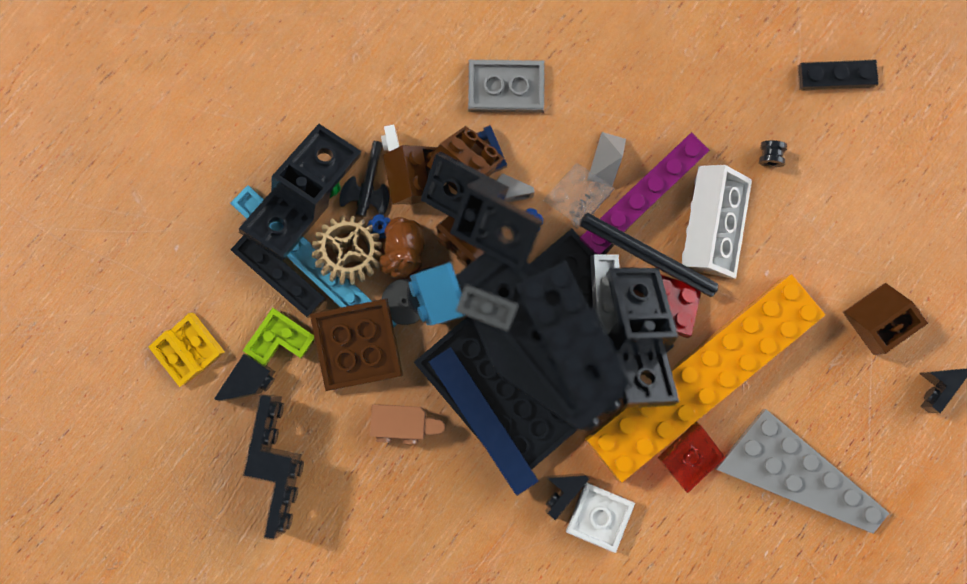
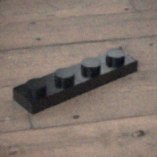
(279, 276)

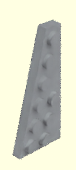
(787, 466)

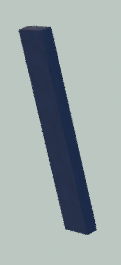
(483, 421)

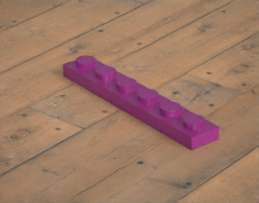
(649, 190)

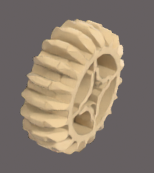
(339, 244)

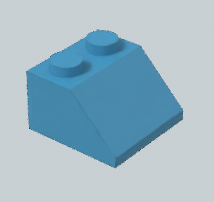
(437, 294)

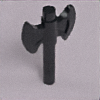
(365, 194)

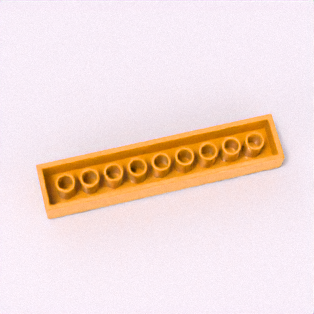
(708, 376)

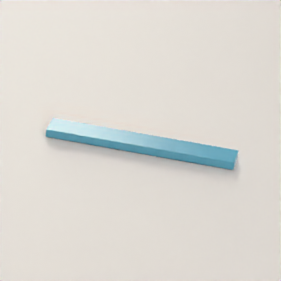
(301, 256)

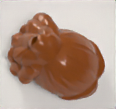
(402, 248)

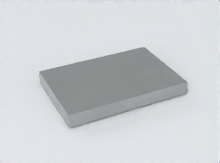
(506, 86)

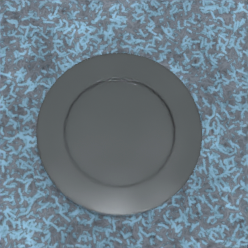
(398, 303)

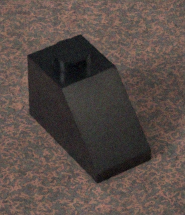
(246, 379)

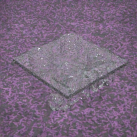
(578, 194)

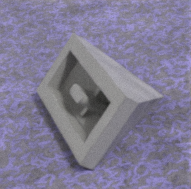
(608, 157)
(517, 189)

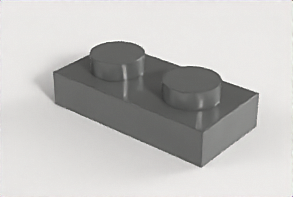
(487, 308)

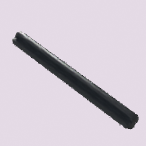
(648, 254)

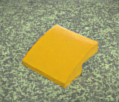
(186, 349)

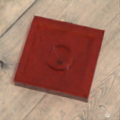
(691, 457)

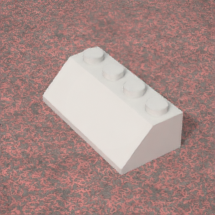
(717, 221)

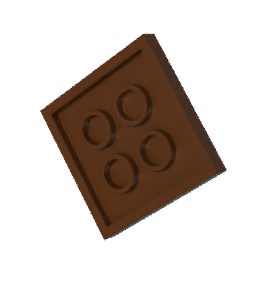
(356, 344)

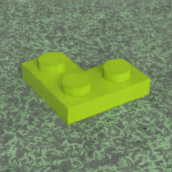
(278, 331)

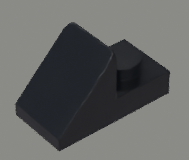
(946, 385)
(570, 486)

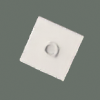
(600, 517)

